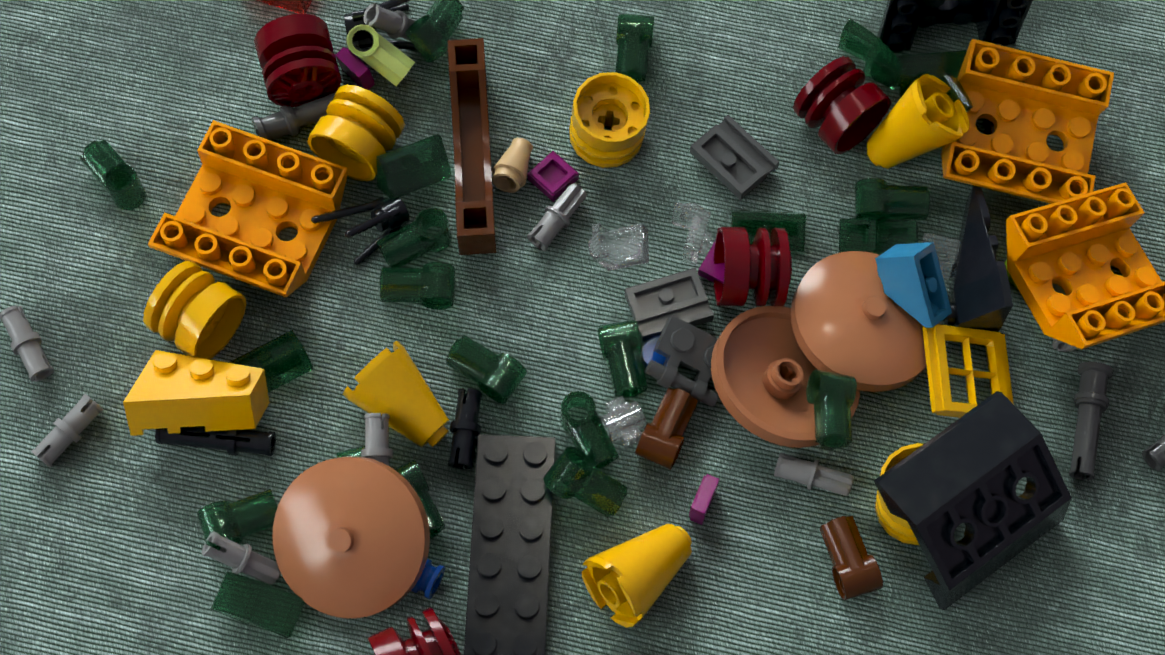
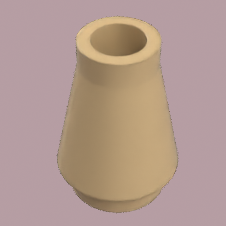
(512, 168)

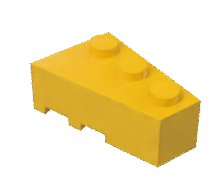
(194, 393)

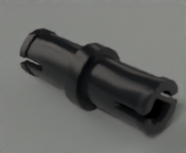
(465, 428)

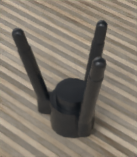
(363, 37)
(387, 216)

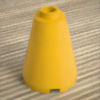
(918, 124)
(397, 388)
(636, 572)

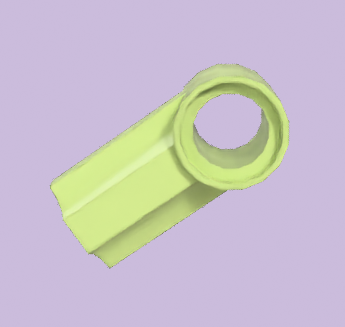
(382, 55)

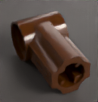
(664, 436)
(852, 568)

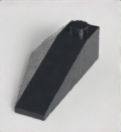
(979, 283)

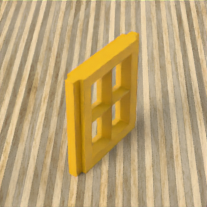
(939, 372)

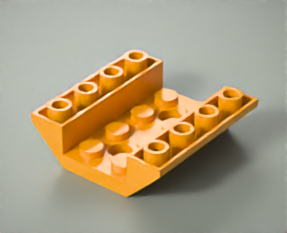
(1026, 102)
(267, 192)
(1074, 248)

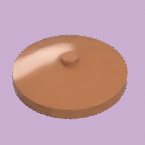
(853, 326)
(765, 377)
(351, 537)

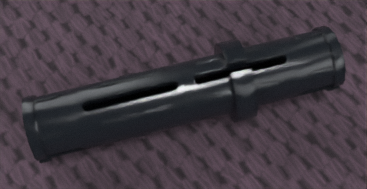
(259, 441)

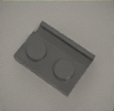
(734, 157)
(668, 296)

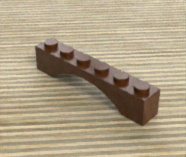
(471, 147)

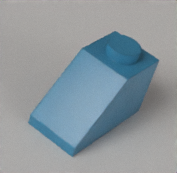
(915, 281)

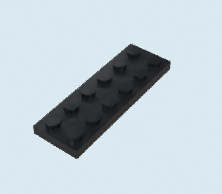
(510, 546)

